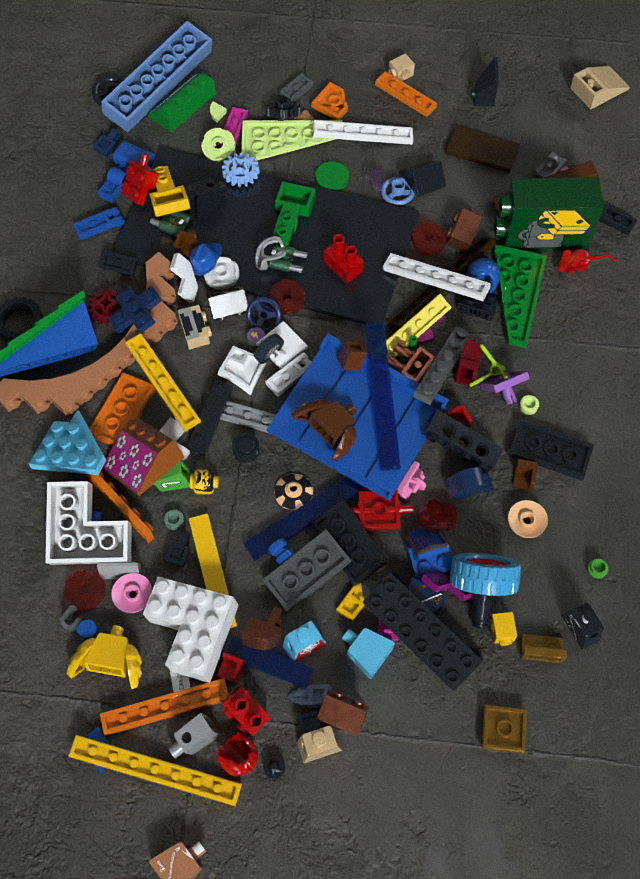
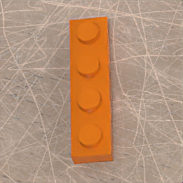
(406, 94)

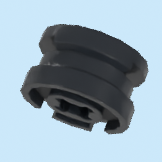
(245, 447)

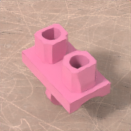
(412, 481)

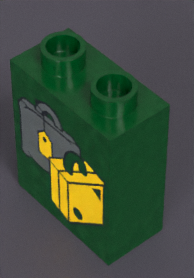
(549, 213)

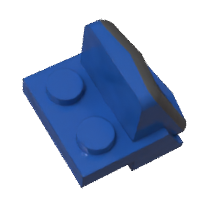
(427, 552)

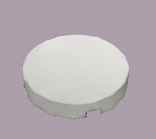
(223, 275)

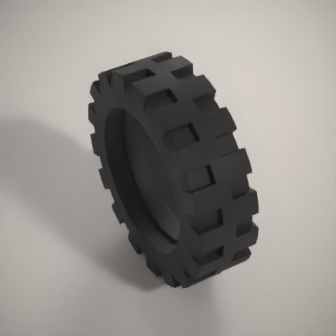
(15, 305)

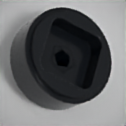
(274, 767)

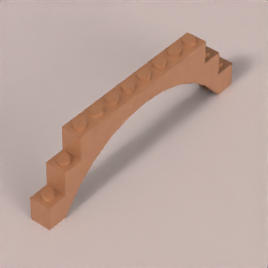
(74, 389)

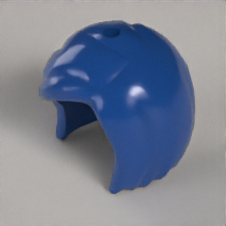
(486, 270)

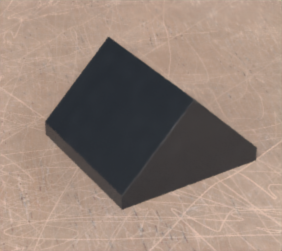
(424, 177)

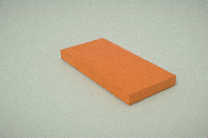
(123, 404)

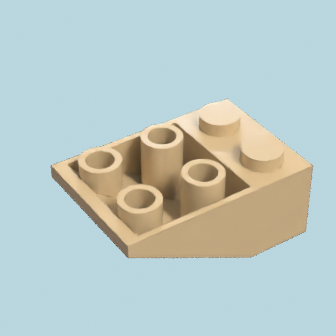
(597, 85)

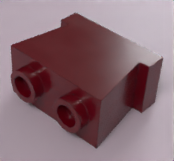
(469, 362)

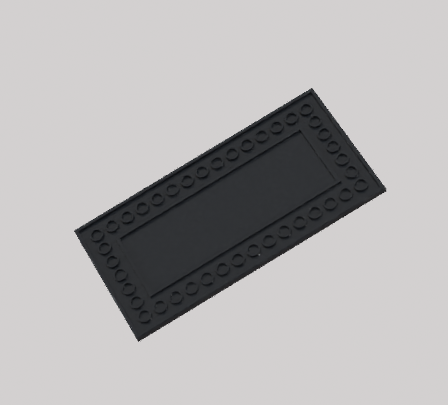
(249, 217)

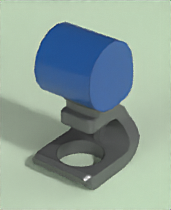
(86, 629)

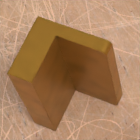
(543, 648)

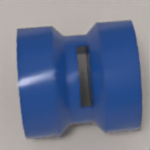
(281, 551)

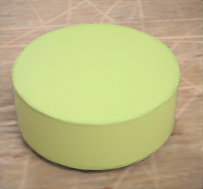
(529, 404)

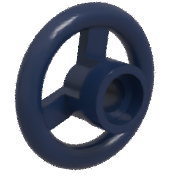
(268, 309)

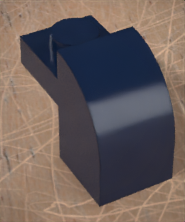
(468, 482)

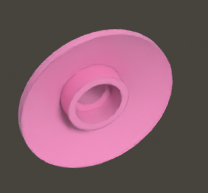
(125, 586)

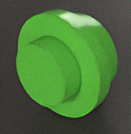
(597, 568)

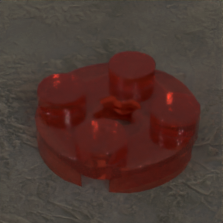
(431, 230)
(291, 288)
(437, 516)
(94, 595)

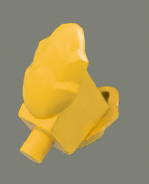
(108, 655)

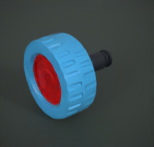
(486, 577)

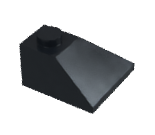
(486, 85)

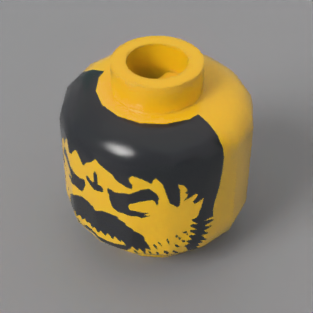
(204, 481)

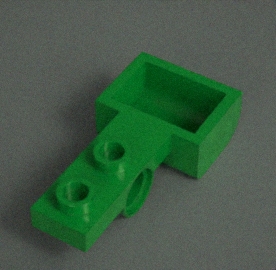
(292, 202)

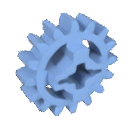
(240, 169)

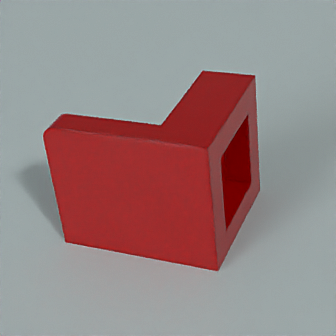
(461, 415)
(231, 669)

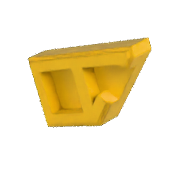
(352, 603)

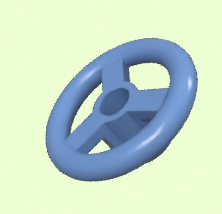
(398, 189)

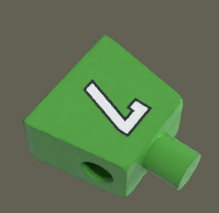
(176, 478)

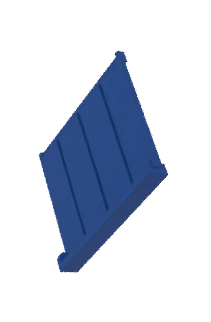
(330, 382)

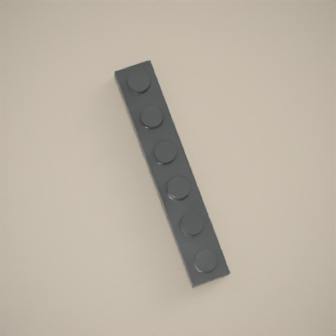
(442, 366)

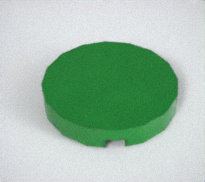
(332, 176)

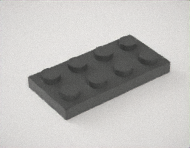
(307, 570)

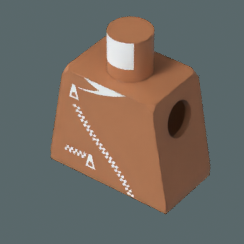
(178, 861)

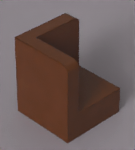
(185, 243)
(352, 355)
(525, 475)

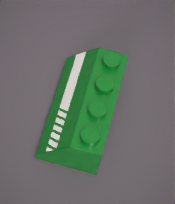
(183, 102)

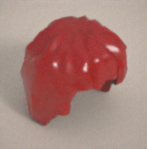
(237, 755)

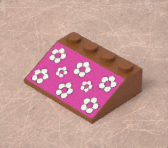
(141, 456)

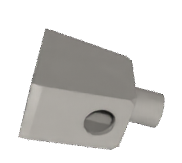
(202, 732)

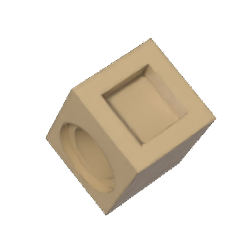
(401, 67)

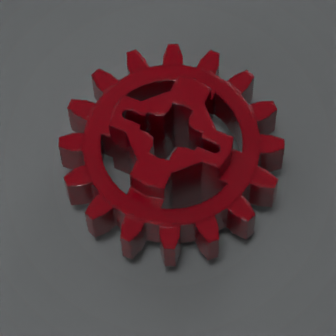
(103, 306)

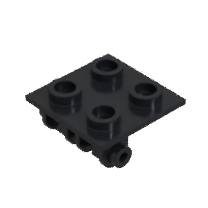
(486, 307)

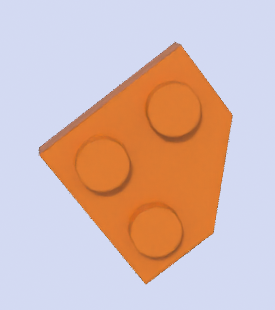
(331, 102)

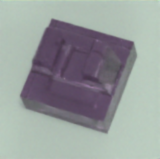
(376, 178)

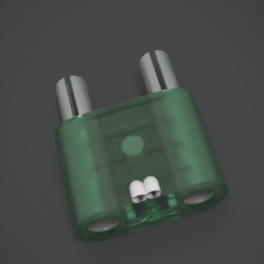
(172, 222)
(286, 263)

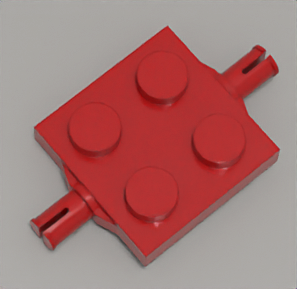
(379, 513)

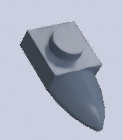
(311, 696)

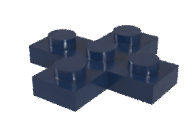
(135, 309)

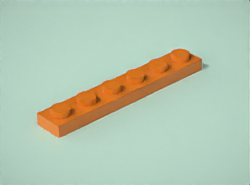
(120, 504)
(164, 707)

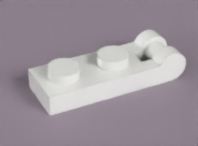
(288, 375)

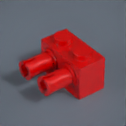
(343, 259)
(245, 711)

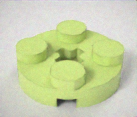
(222, 136)

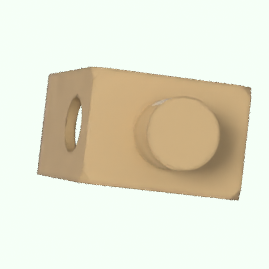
(319, 744)

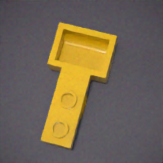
(168, 197)

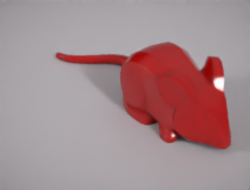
(578, 260)

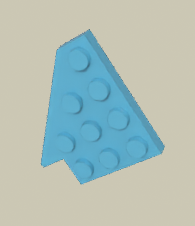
(69, 449)

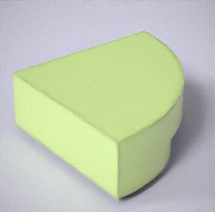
(217, 111)

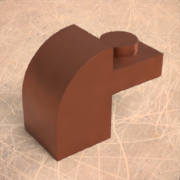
(262, 634)

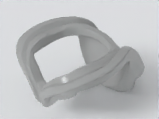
(260, 257)

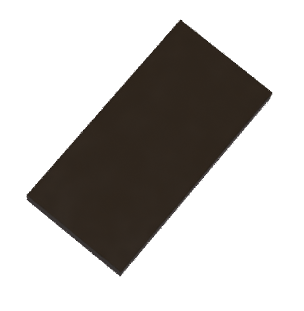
(482, 148)

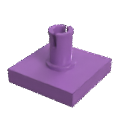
(499, 384)

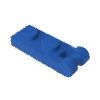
(98, 223)

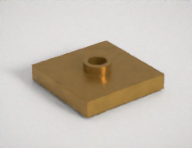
(504, 729)

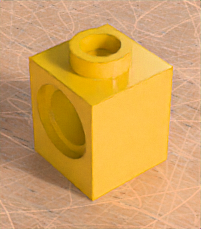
(503, 628)

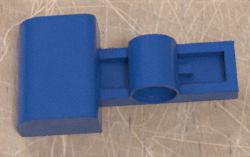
(124, 153)

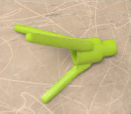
(495, 369)

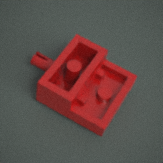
(138, 180)

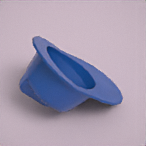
(205, 257)

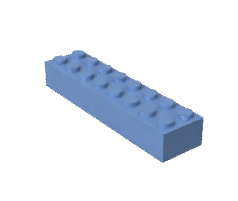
(156, 76)

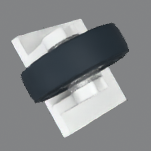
(280, 346)

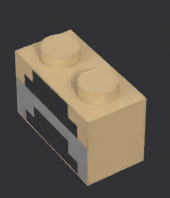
(194, 326)

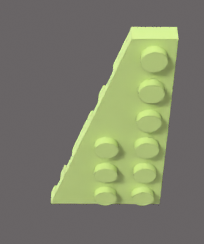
(276, 137)

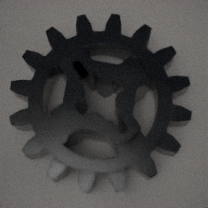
(283, 110)

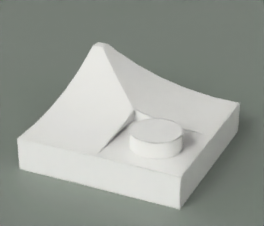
(241, 369)

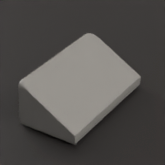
(115, 570)

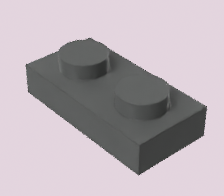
(296, 88)

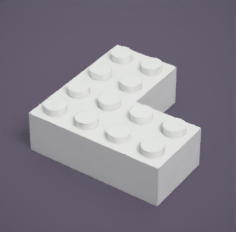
(73, 534)
(201, 622)

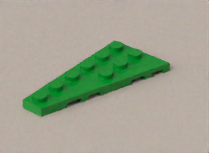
(519, 290)

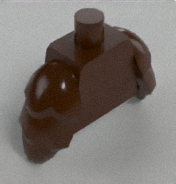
(331, 422)

